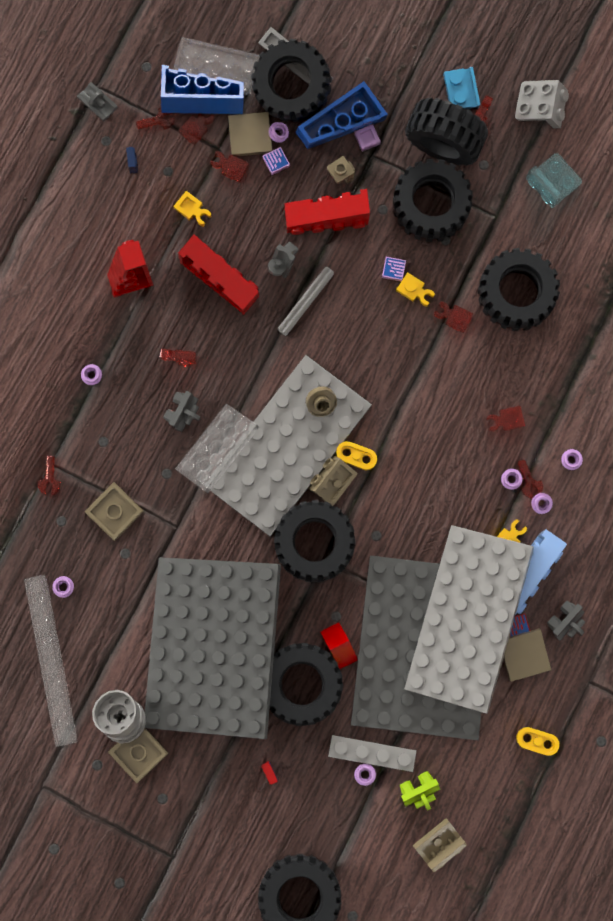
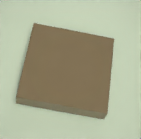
(249, 134)
(114, 511)
(526, 655)
(139, 755)

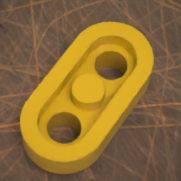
(356, 455)
(537, 741)

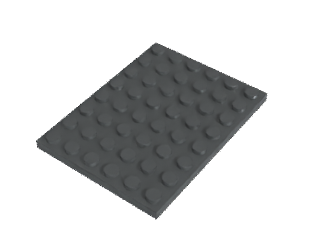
(390, 631)
(212, 647)

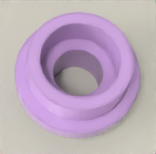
(282, 128)
(91, 368)
(577, 456)
(516, 474)
(547, 503)
(56, 587)
(372, 774)

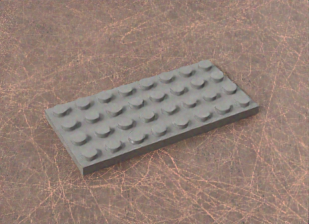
(288, 447)
(469, 619)

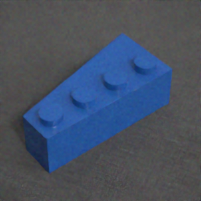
(199, 93)
(344, 116)

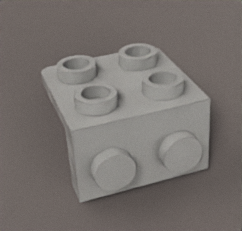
(542, 102)

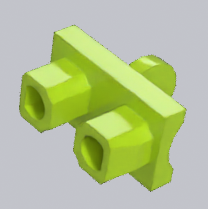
(411, 795)

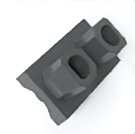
(97, 102)
(282, 260)
(185, 411)
(573, 614)

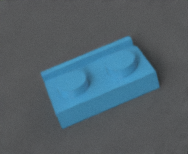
(462, 88)

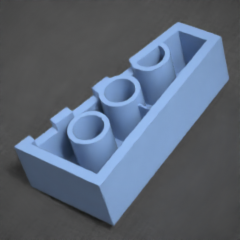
(546, 551)

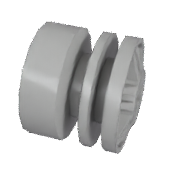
(111, 709)

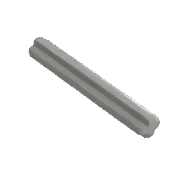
(305, 301)

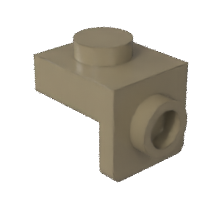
(342, 170)

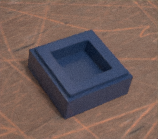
(132, 160)

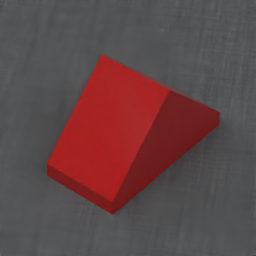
(339, 645)

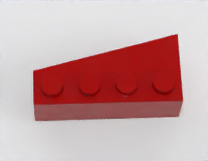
(328, 213)
(129, 269)
(218, 275)

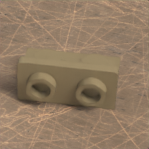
(332, 480)

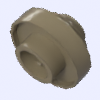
(321, 401)

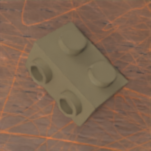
(440, 845)

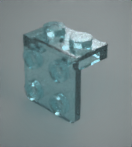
(553, 180)

